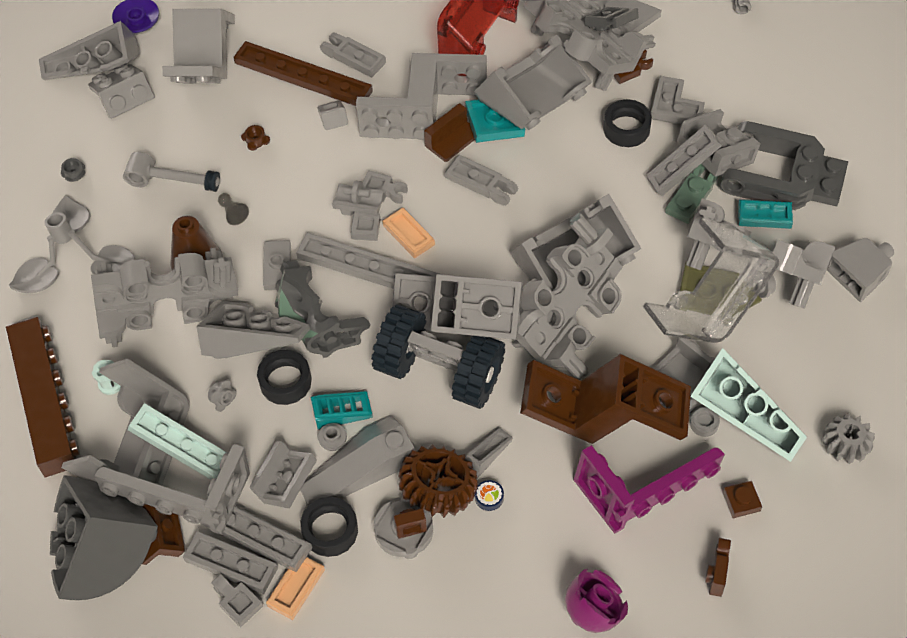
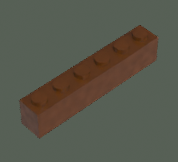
(41, 396)

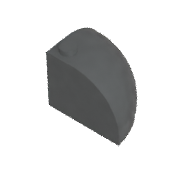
(96, 540)

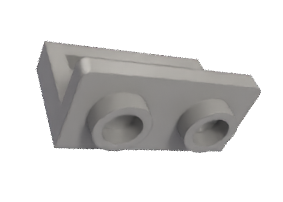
(282, 475)

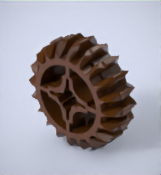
(438, 480)

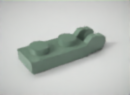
(688, 197)

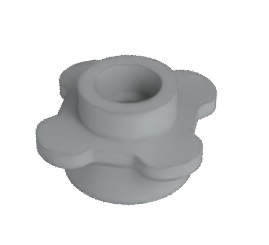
(221, 394)

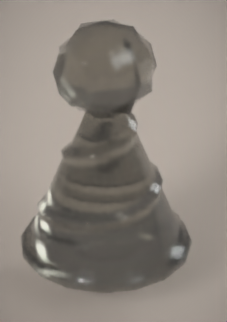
(235, 212)

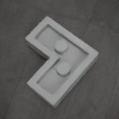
(670, 106)

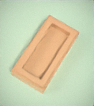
(408, 232)
(295, 588)

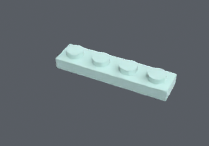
(177, 441)

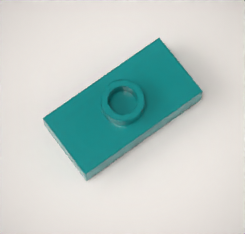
(765, 214)

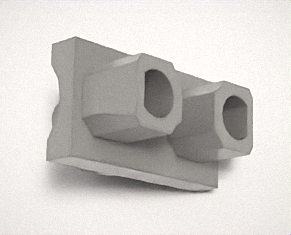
(358, 199)

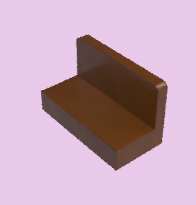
(449, 134)
(168, 538)

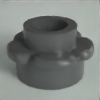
(72, 170)

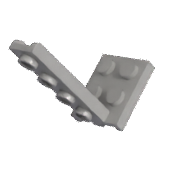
(214, 511)

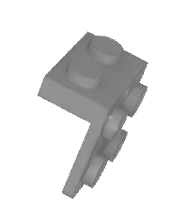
(121, 89)

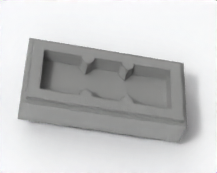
(274, 255)

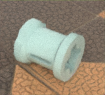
(104, 382)

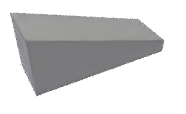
(488, 450)

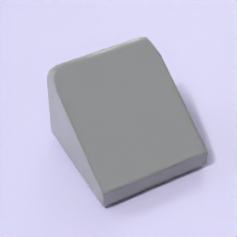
(333, 115)

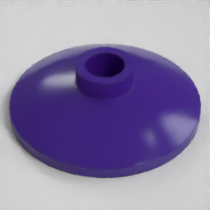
(136, 14)

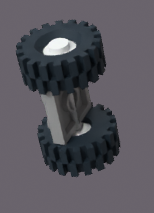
(404, 338)

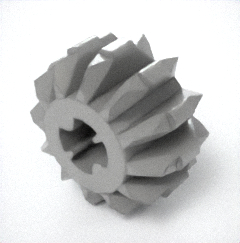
(848, 438)

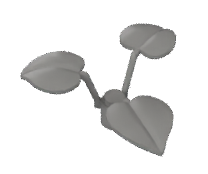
(62, 224)

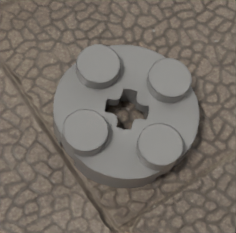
(386, 533)

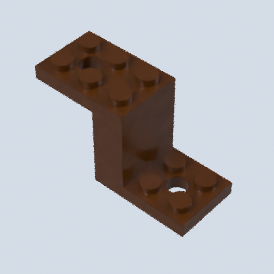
(606, 399)

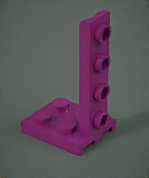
(616, 504)

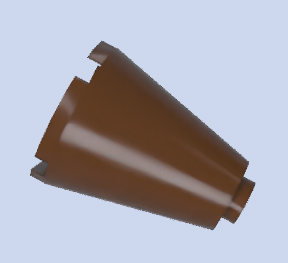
(189, 237)

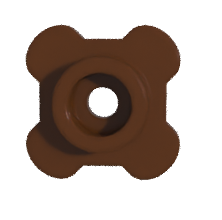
(255, 137)

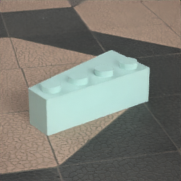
(744, 404)

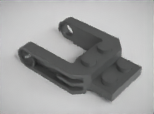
(812, 176)

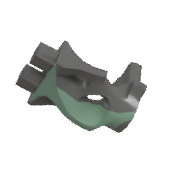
(302, 304)

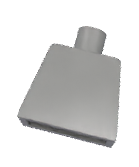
(861, 266)

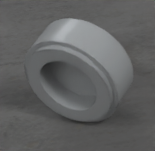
(704, 422)

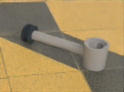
(141, 169)

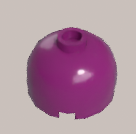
(595, 602)

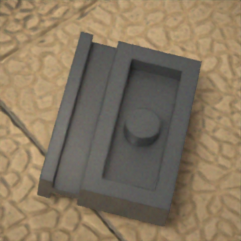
(610, 17)

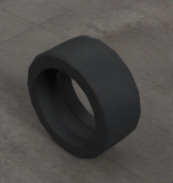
(627, 108)
(279, 359)
(323, 506)

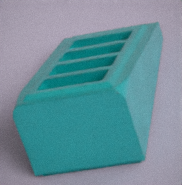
(340, 399)

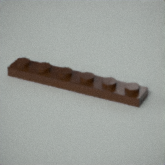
(301, 73)

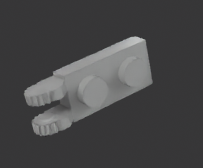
(353, 54)
(481, 180)

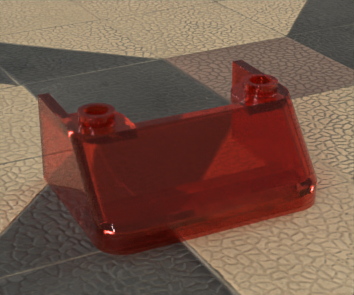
(466, 22)

